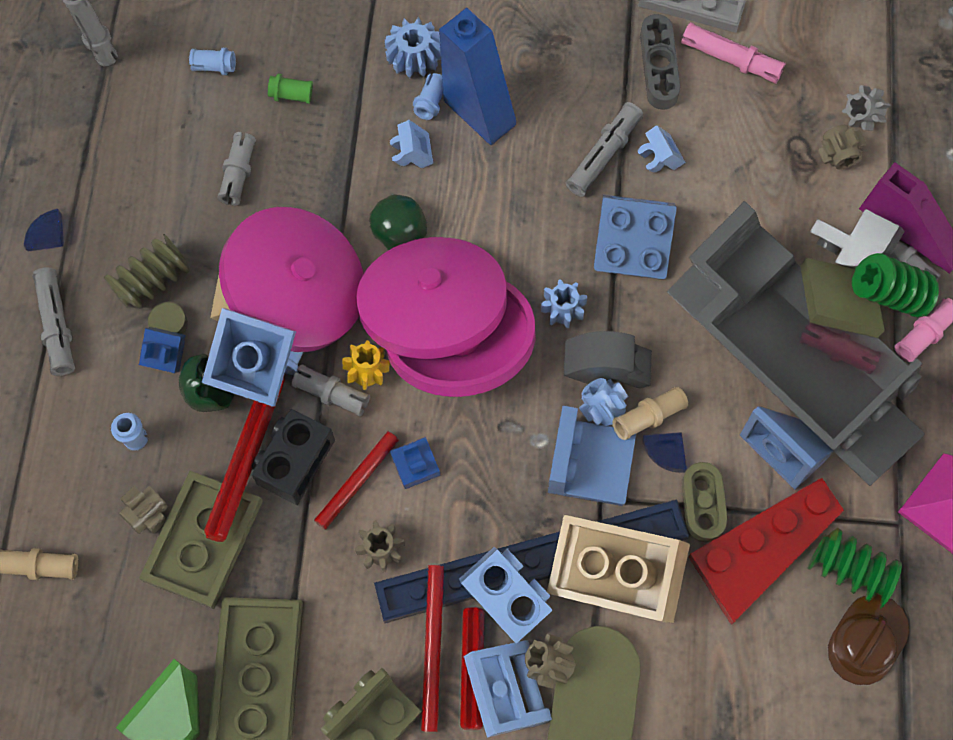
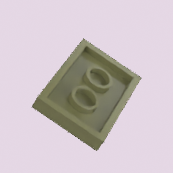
(183, 556)

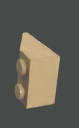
(618, 568)

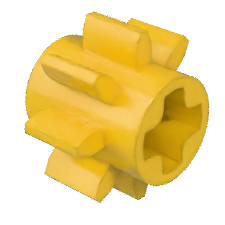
(366, 365)

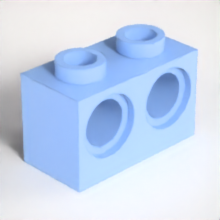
(498, 599)

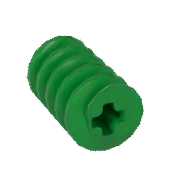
(895, 285)
(857, 566)

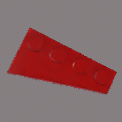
(757, 552)

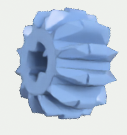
(413, 47)

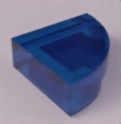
(45, 232)
(666, 451)

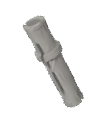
(94, 35)
(613, 137)
(56, 334)

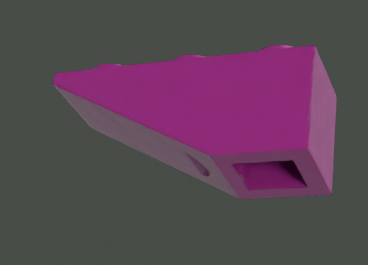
(910, 205)

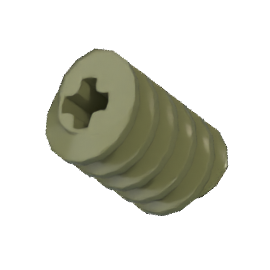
(147, 273)

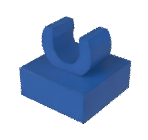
(162, 350)
(415, 463)

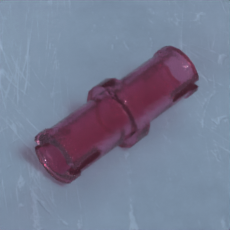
(840, 347)

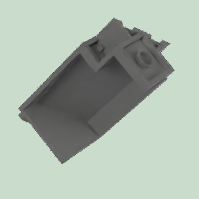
(756, 306)

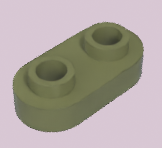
(704, 503)

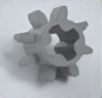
(866, 108)

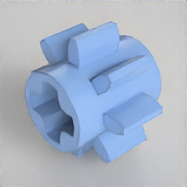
(559, 295)
(603, 401)

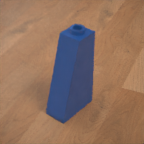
(474, 76)

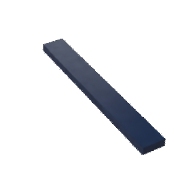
(407, 593)

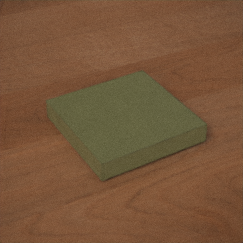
(833, 301)

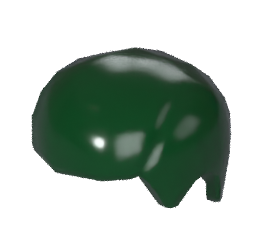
(397, 221)
(200, 395)

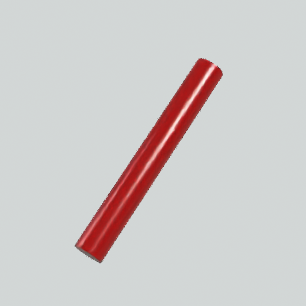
(356, 480)

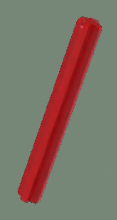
(239, 471)

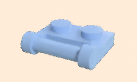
(498, 690)

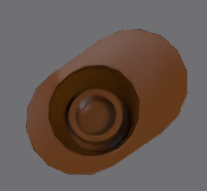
(868, 640)

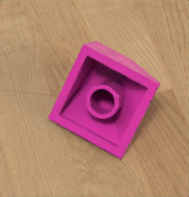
(932, 503)

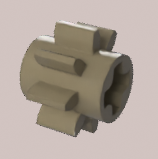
(842, 147)
(143, 509)
(378, 535)
(550, 661)

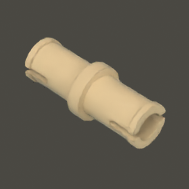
(650, 413)
(38, 564)

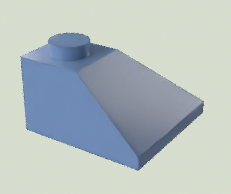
(248, 357)
(785, 444)

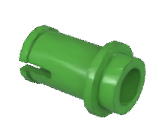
(289, 89)

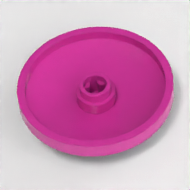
(292, 274)
(432, 297)
(484, 365)

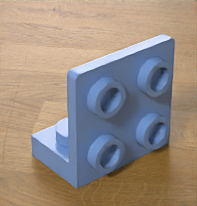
(634, 236)
(590, 461)

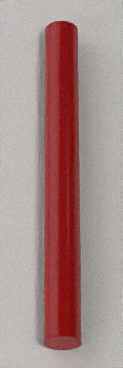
(432, 653)

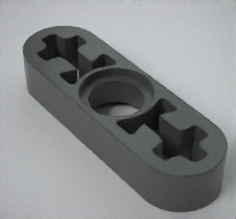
(654, 74)

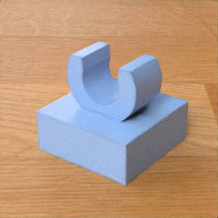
(413, 144)
(664, 148)

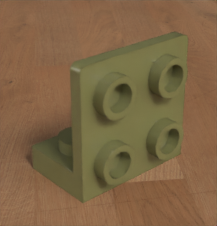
(373, 713)

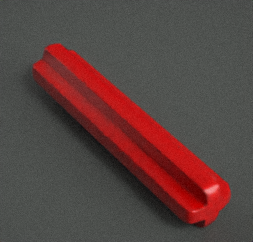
(471, 641)

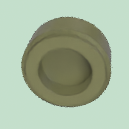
(168, 317)

